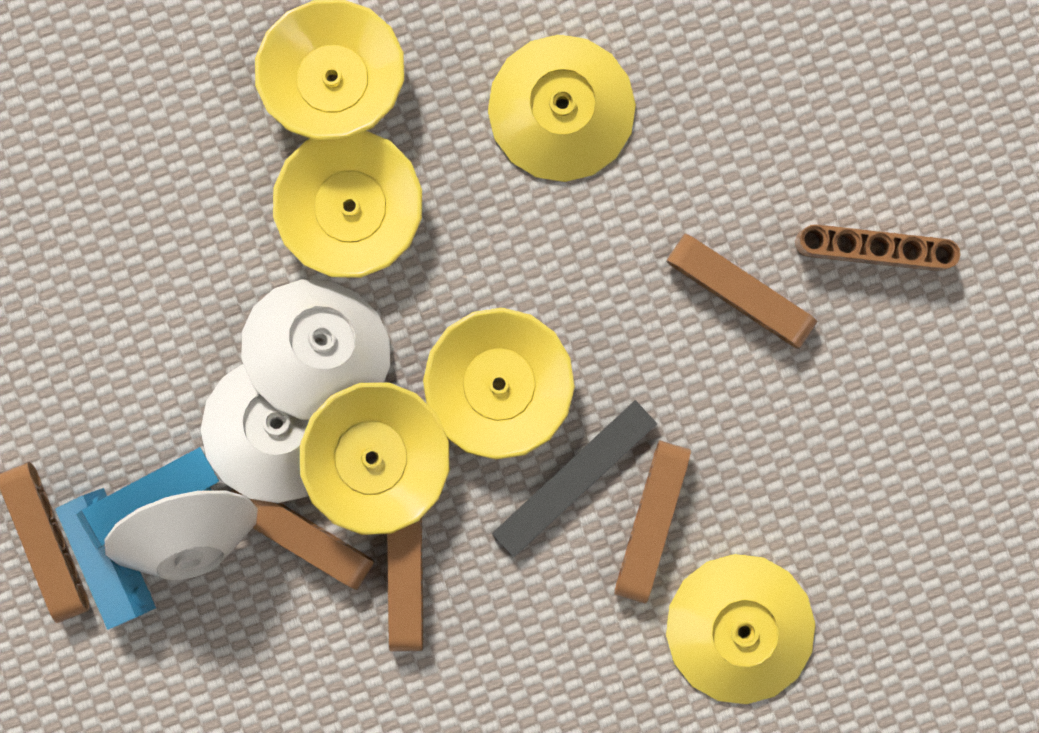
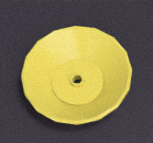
(321, 42)
(554, 140)
(313, 195)
(505, 347)
(408, 463)
(720, 601)

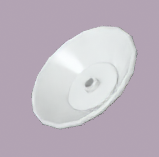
(291, 366)
(246, 448)
(182, 533)

